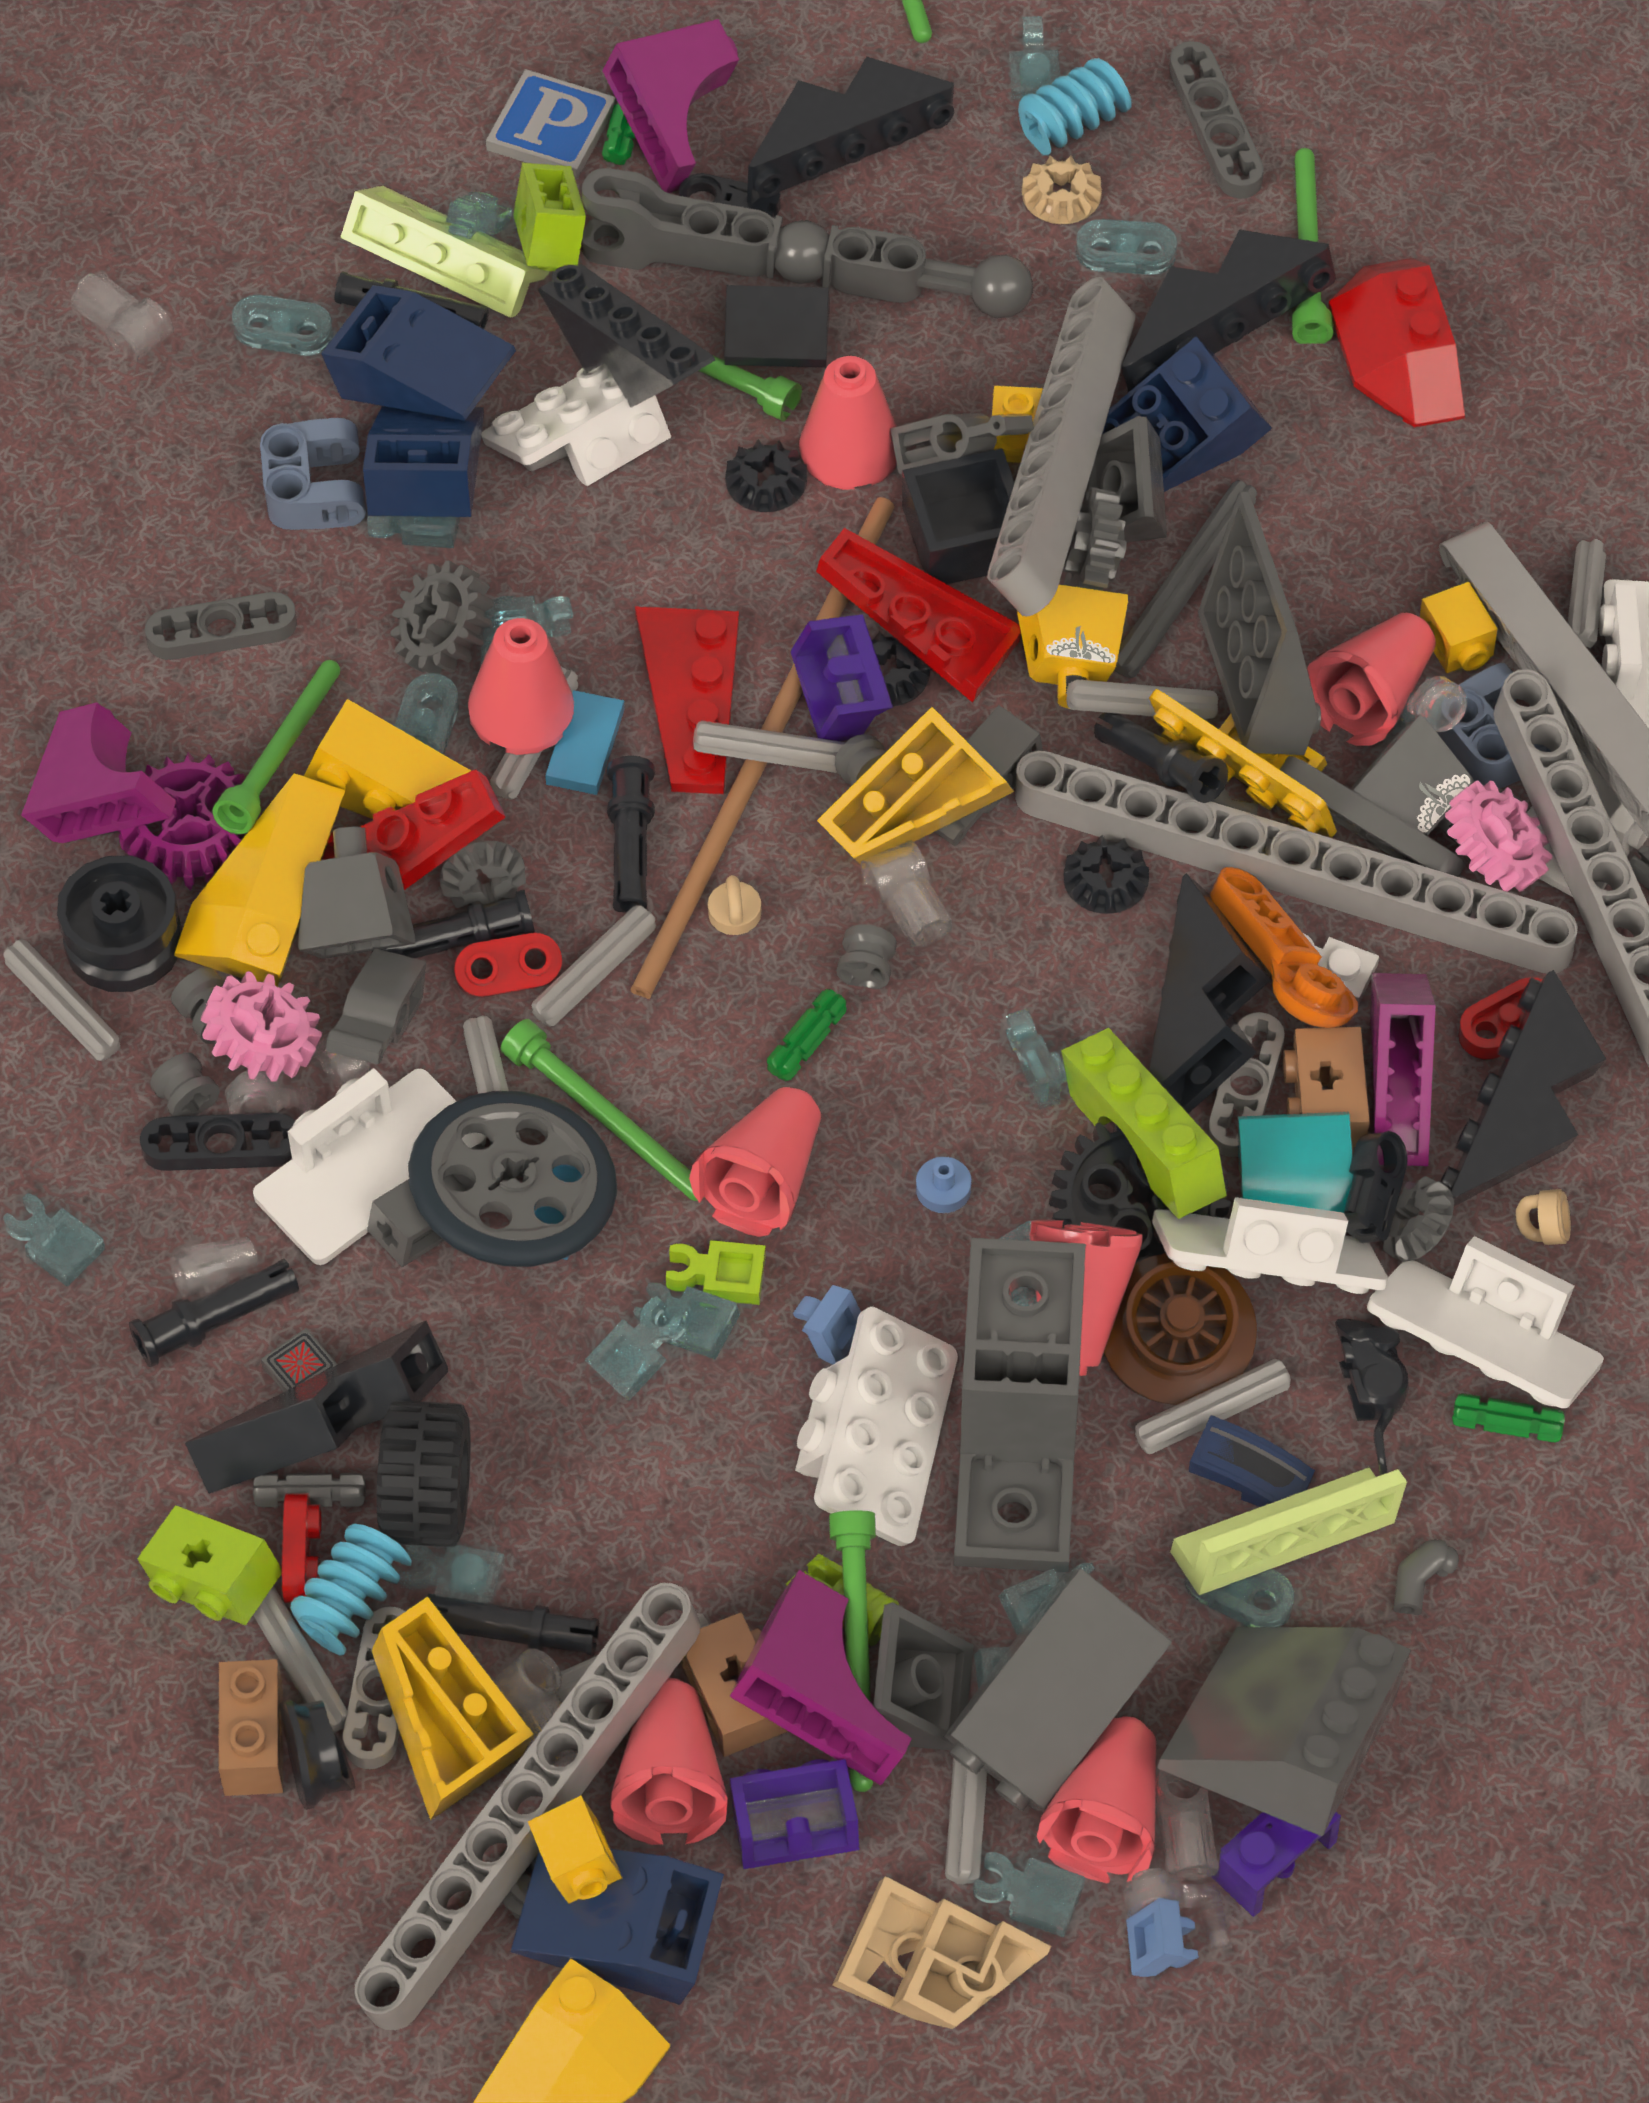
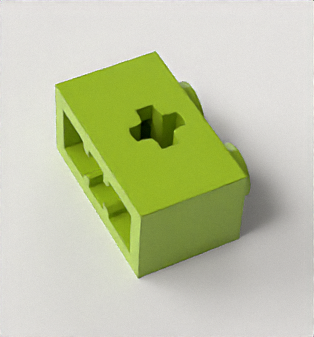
(549, 216)
(209, 1566)

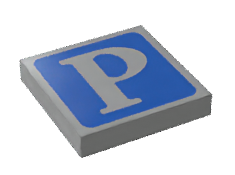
(550, 122)

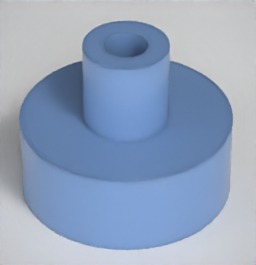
(943, 1184)

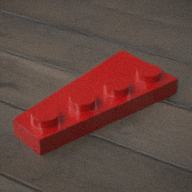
(931, 619)
(691, 681)
(432, 826)

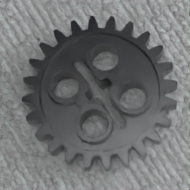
(1095, 1166)

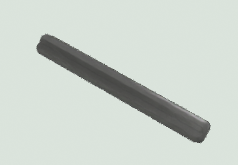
(1178, 585)

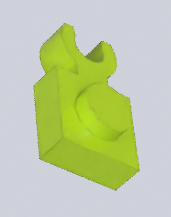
(727, 1270)

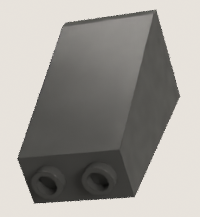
(1055, 1690)

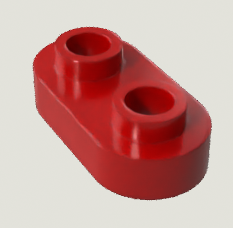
(508, 965)
(1491, 1014)
(300, 1524)

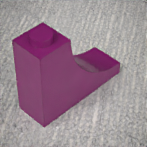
(657, 83)
(85, 782)
(1403, 1060)
(806, 1685)

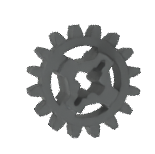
(1096, 542)
(442, 618)

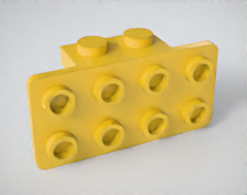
(1256, 770)

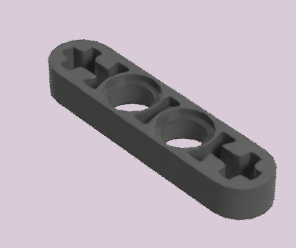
(1221, 119)
(1373, 822)

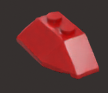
(1400, 342)

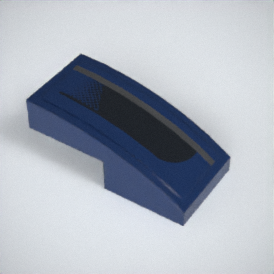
(1248, 1464)

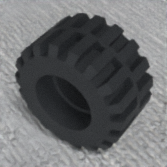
(424, 1473)

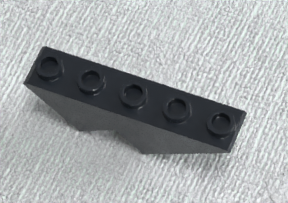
(831, 129)
(1254, 285)
(617, 331)
(1205, 983)
(1521, 1112)
(320, 1410)

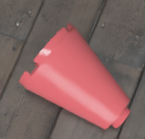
(849, 427)
(1371, 676)
(520, 691)
(759, 1163)
(1108, 1268)
(669, 1771)
(1106, 1806)

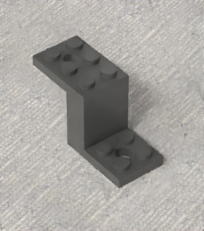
(1019, 1404)

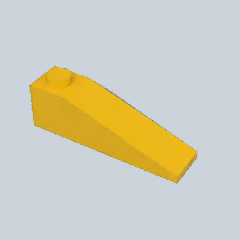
(255, 898)
(577, 2046)

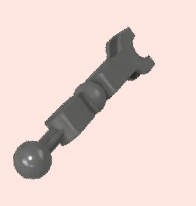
(751, 243)

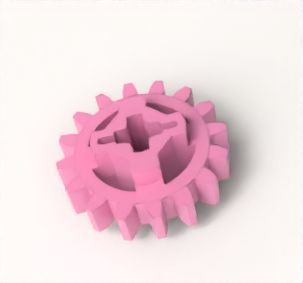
(1498, 836)
(261, 1026)

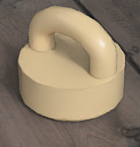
(734, 907)
(1552, 1217)

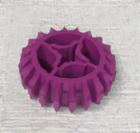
(191, 839)

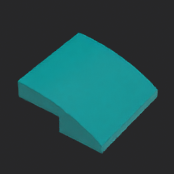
(1296, 1159)

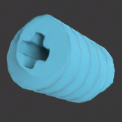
(1071, 102)
(346, 1584)

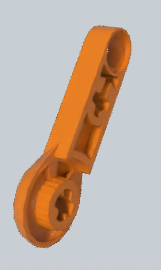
(1299, 983)

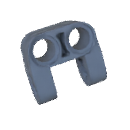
(286, 464)
(1480, 736)

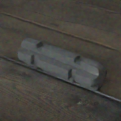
(321, 1487)

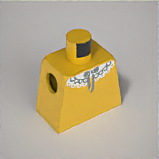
(1074, 637)

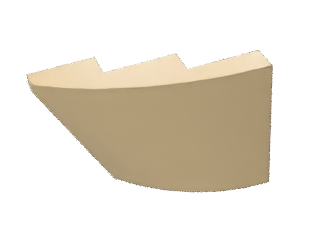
(955, 1959)

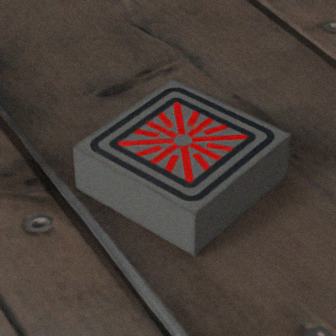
(297, 1360)

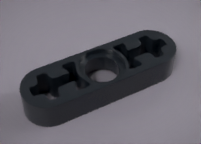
(205, 1127)

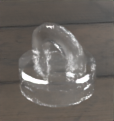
(1439, 702)

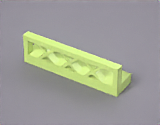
(420, 242)
(1288, 1529)

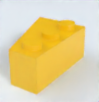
(377, 762)
(914, 790)
(445, 1707)

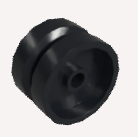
(119, 923)

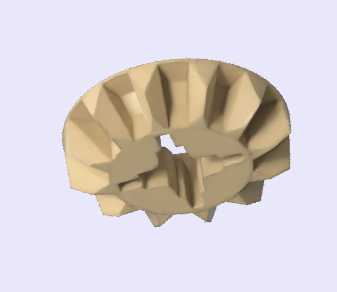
(1061, 206)

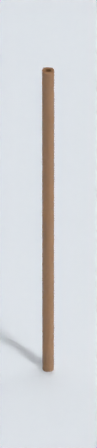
(739, 793)

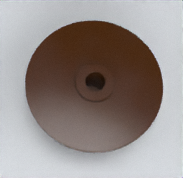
(1180, 1331)

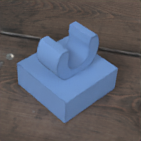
(830, 1322)
(1157, 1938)

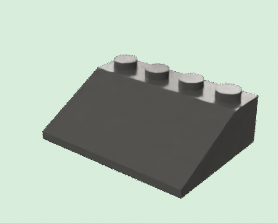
(1257, 642)
(1288, 1718)

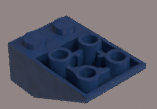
(413, 355)
(1195, 412)
(421, 464)
(635, 1934)

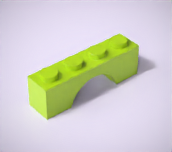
(1171, 1146)

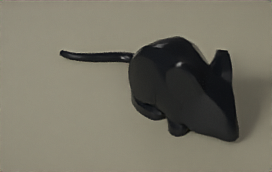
(1376, 1376)

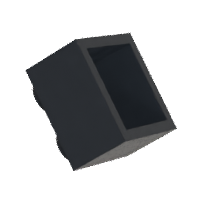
(957, 513)

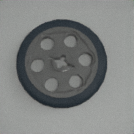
(526, 1239)

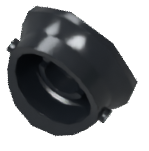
(314, 1752)

